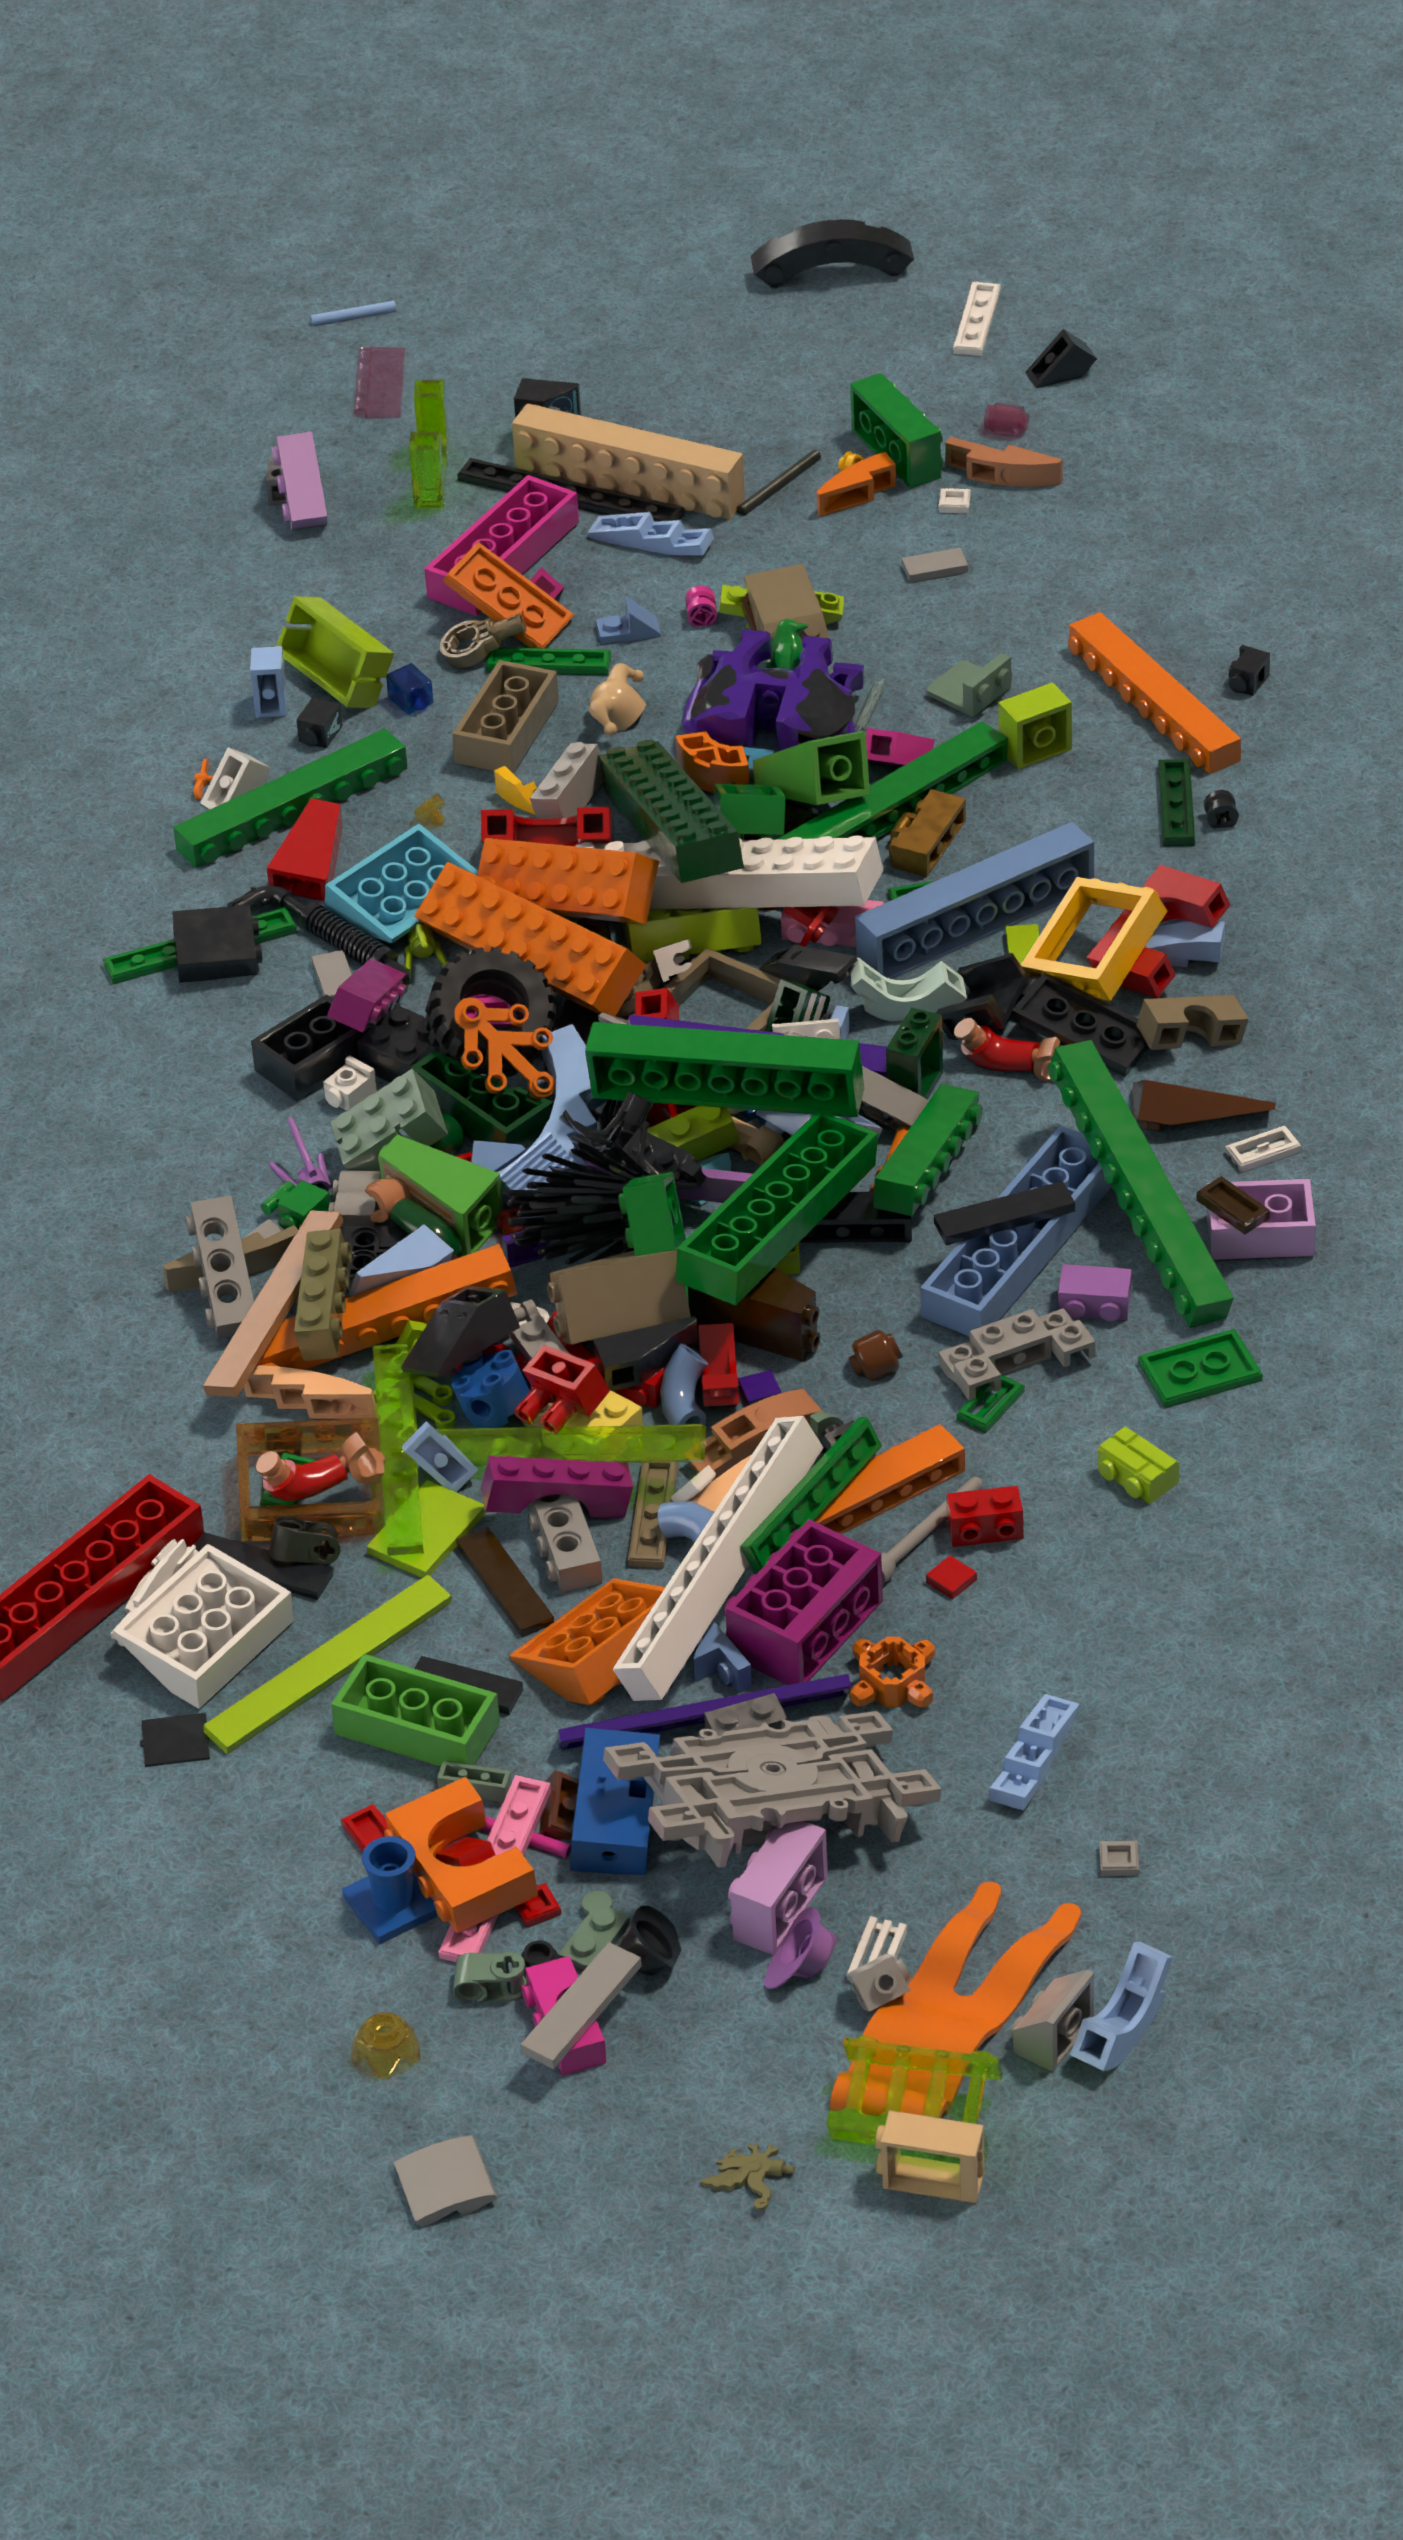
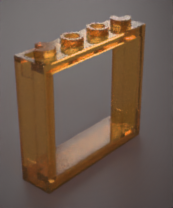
(306, 1437)

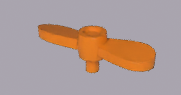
(201, 779)

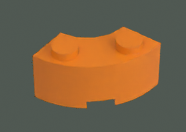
(710, 761)

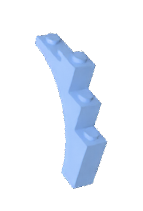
(568, 1067)

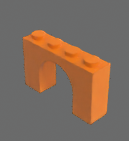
(464, 1893)

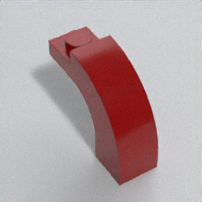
(720, 1375)

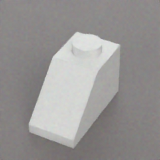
(234, 776)

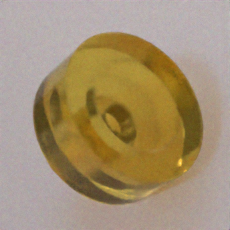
(431, 809)

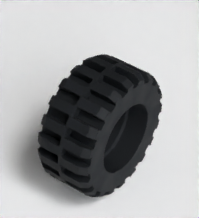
(493, 975)

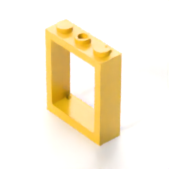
(1122, 954)

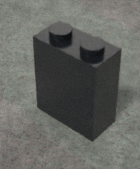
(216, 943)

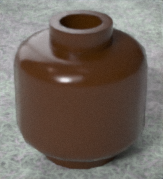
(875, 1355)

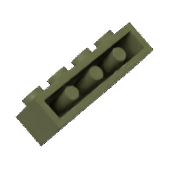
(322, 1294)

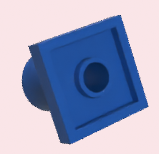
(390, 1895)

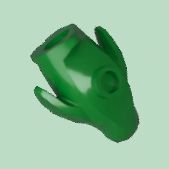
(786, 645)

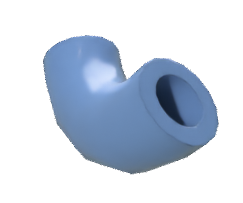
(679, 1387)
(683, 1519)

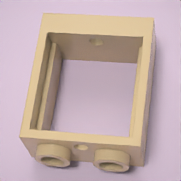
(929, 2176)

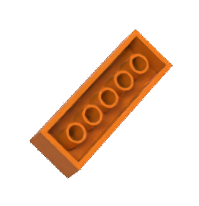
(573, 879)

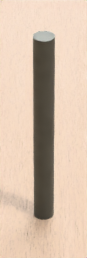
(779, 482)

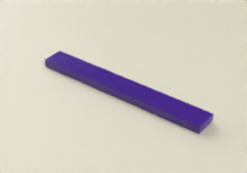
(695, 1713)

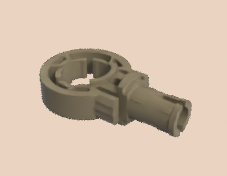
(486, 637)

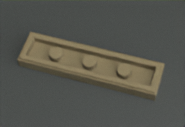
(647, 1542)

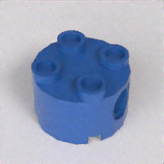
(490, 1389)

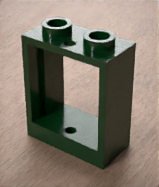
(916, 1052)

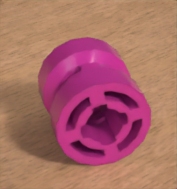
(701, 599)

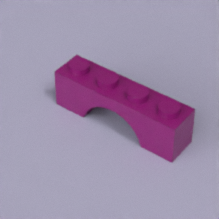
(516, 1482)

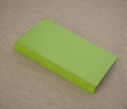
(444, 1519)

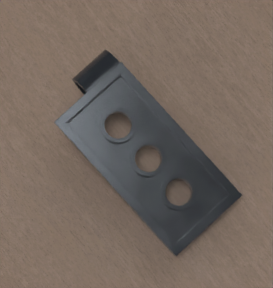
(1078, 1006)

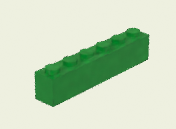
(927, 1150)

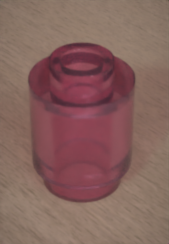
(1006, 419)

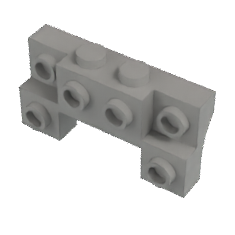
(1013, 1345)

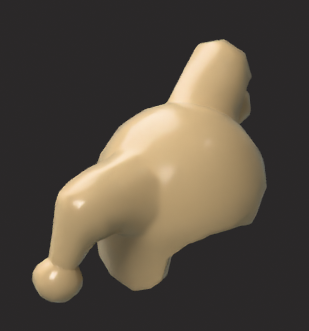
(615, 701)

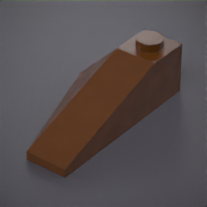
(1168, 1104)

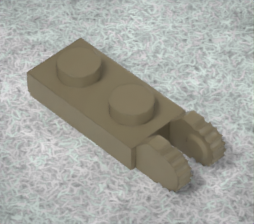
(644, 983)

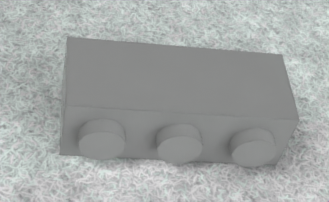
(568, 783)

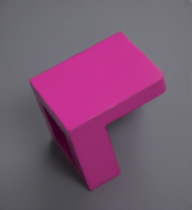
(547, 583)

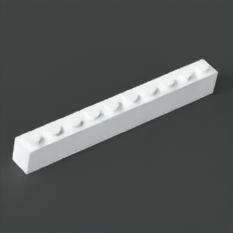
(715, 1561)

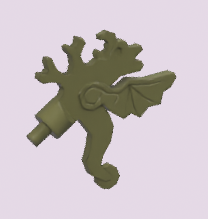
(750, 2168)

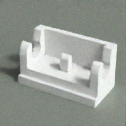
(667, 959)

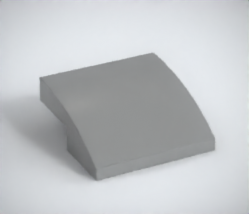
(445, 2180)

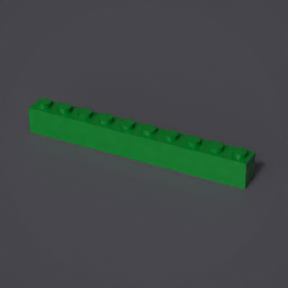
(941, 769)
(1140, 1184)

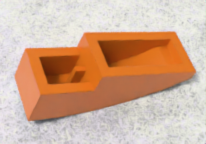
(856, 484)

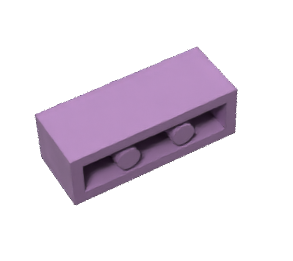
(300, 480)

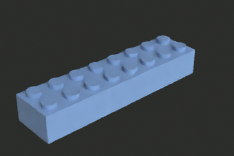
(973, 902)
(993, 1270)

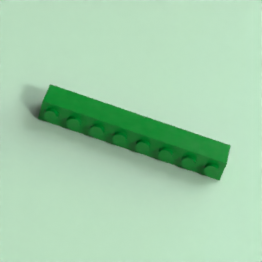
(284, 799)

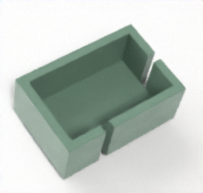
(376, 1120)

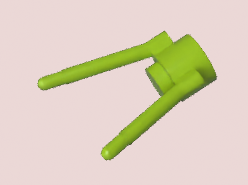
(422, 945)

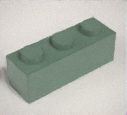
(488, 1782)

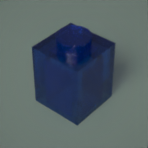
(409, 689)

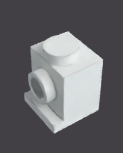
(350, 1084)

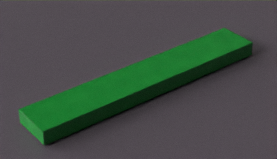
(163, 955)
(813, 1492)

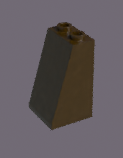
(773, 1316)

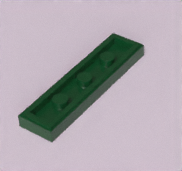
(1176, 802)

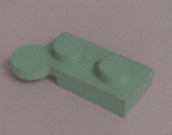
(598, 1928)

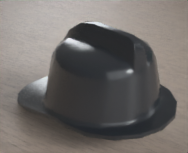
(652, 1939)

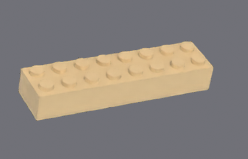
(629, 461)

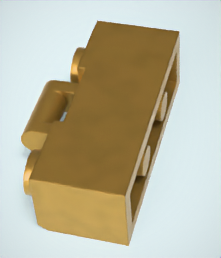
(924, 836)

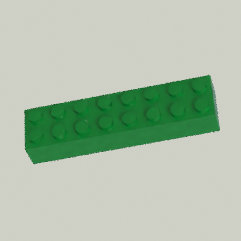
(725, 1069)
(776, 1207)

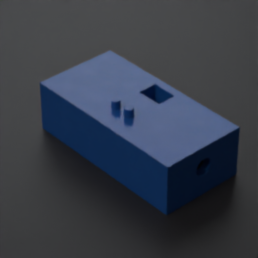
(611, 1813)

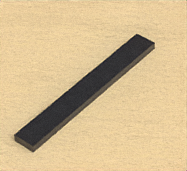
(589, 497)

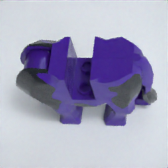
(801, 704)

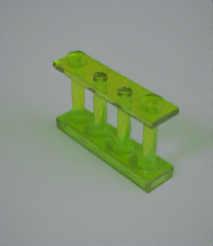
(856, 2127)

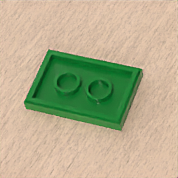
(1200, 1368)

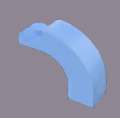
(1115, 2031)

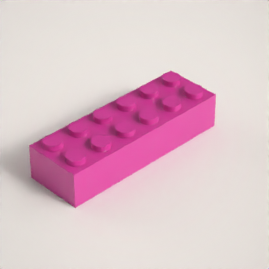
(514, 529)

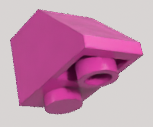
(895, 747)

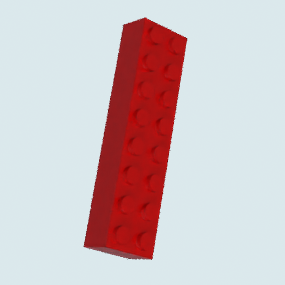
(89, 1577)

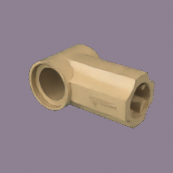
(756, 1143)

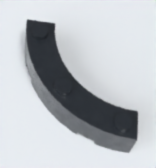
(831, 243)

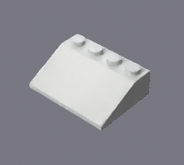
(205, 1624)

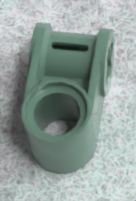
(486, 1977)

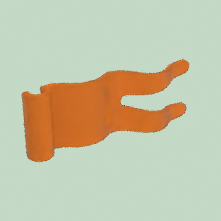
(943, 2020)

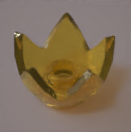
(384, 2041)

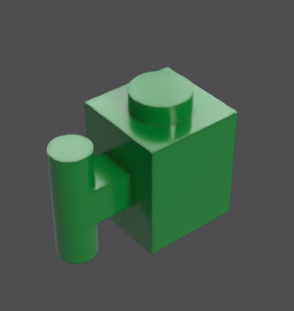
(296, 1202)

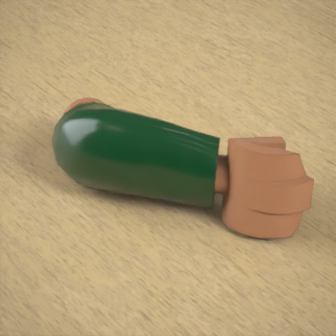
(397, 1205)

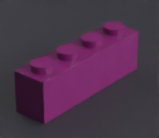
(367, 995)

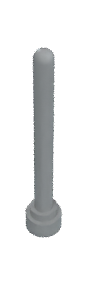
(920, 1532)

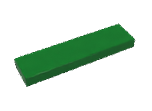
(560, 660)

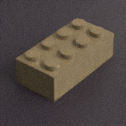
(505, 716)

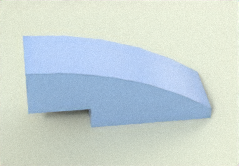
(1189, 942)

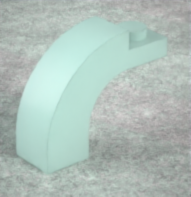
(894, 998)

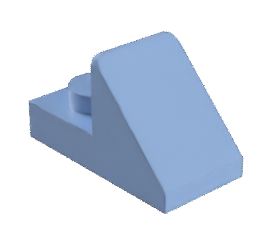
(439, 1457)

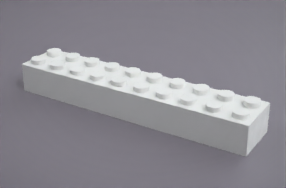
(773, 875)

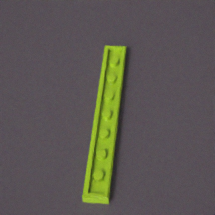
(326, 1664)

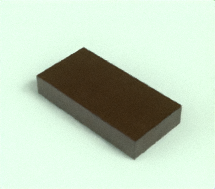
(1233, 1205)

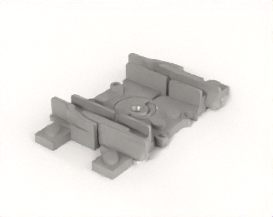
(779, 1776)

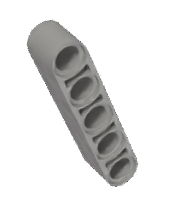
(887, 1100)

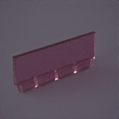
(379, 382)

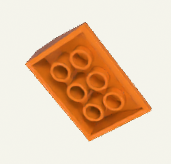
(584, 1644)

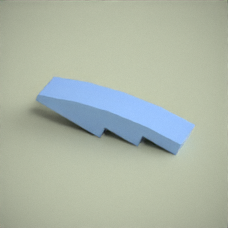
(641, 532)
(1034, 1751)

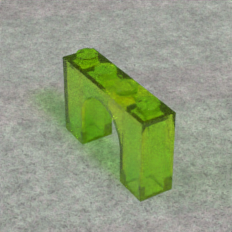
(429, 444)

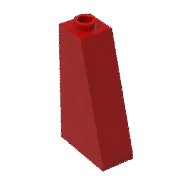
(309, 851)

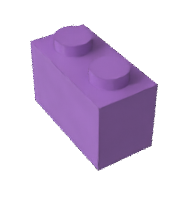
(1095, 1292)

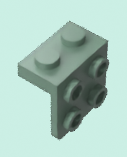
(972, 687)

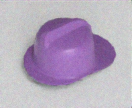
(802, 1951)

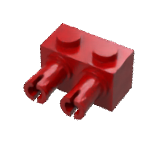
(562, 1380)

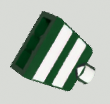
(797, 1004)

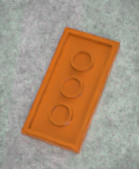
(504, 592)

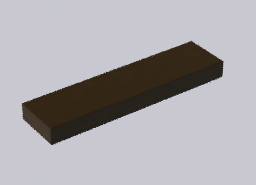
(505, 1581)

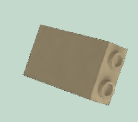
(616, 1295)

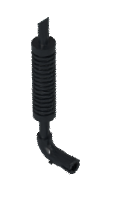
(324, 925)

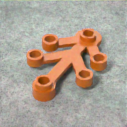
(501, 1044)

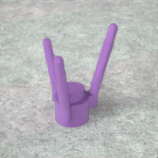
(309, 1173)

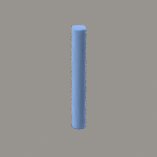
(353, 313)

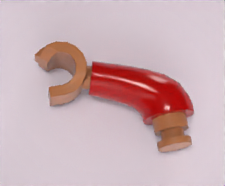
(1004, 1054)
(297, 1482)

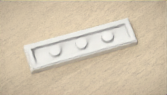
(977, 319)

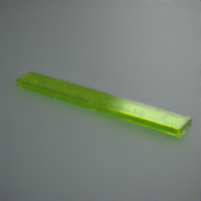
(585, 1443)
(401, 1472)

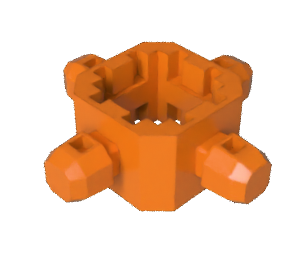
(892, 1691)

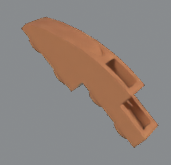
(1007, 467)
(742, 1431)

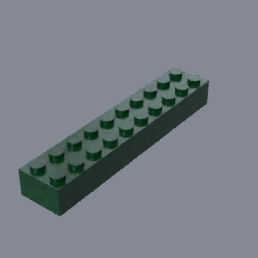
(670, 811)

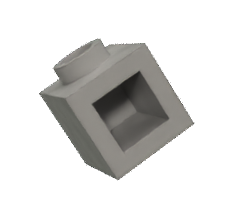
(879, 1981)

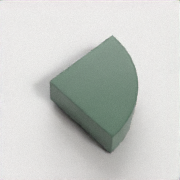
(820, 1421)

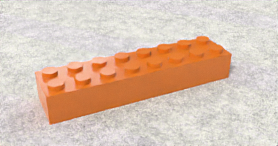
(570, 956)

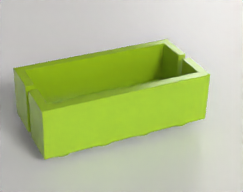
(335, 652)

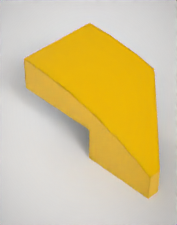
(512, 789)

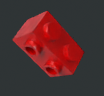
(985, 1516)

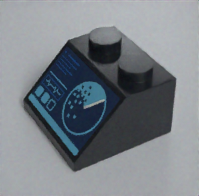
(548, 394)

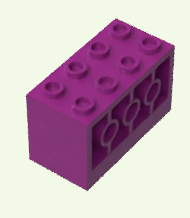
(804, 1603)

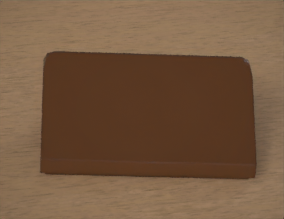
(560, 1807)

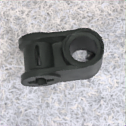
(302, 1539)

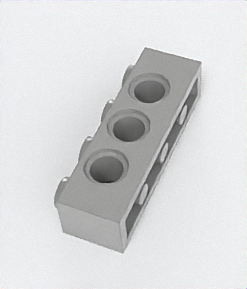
(219, 1217)
(565, 1542)

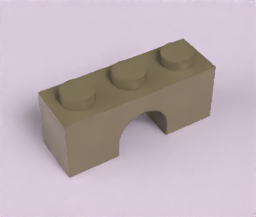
(1214, 1017)

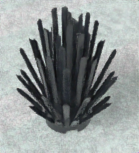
(576, 1205)

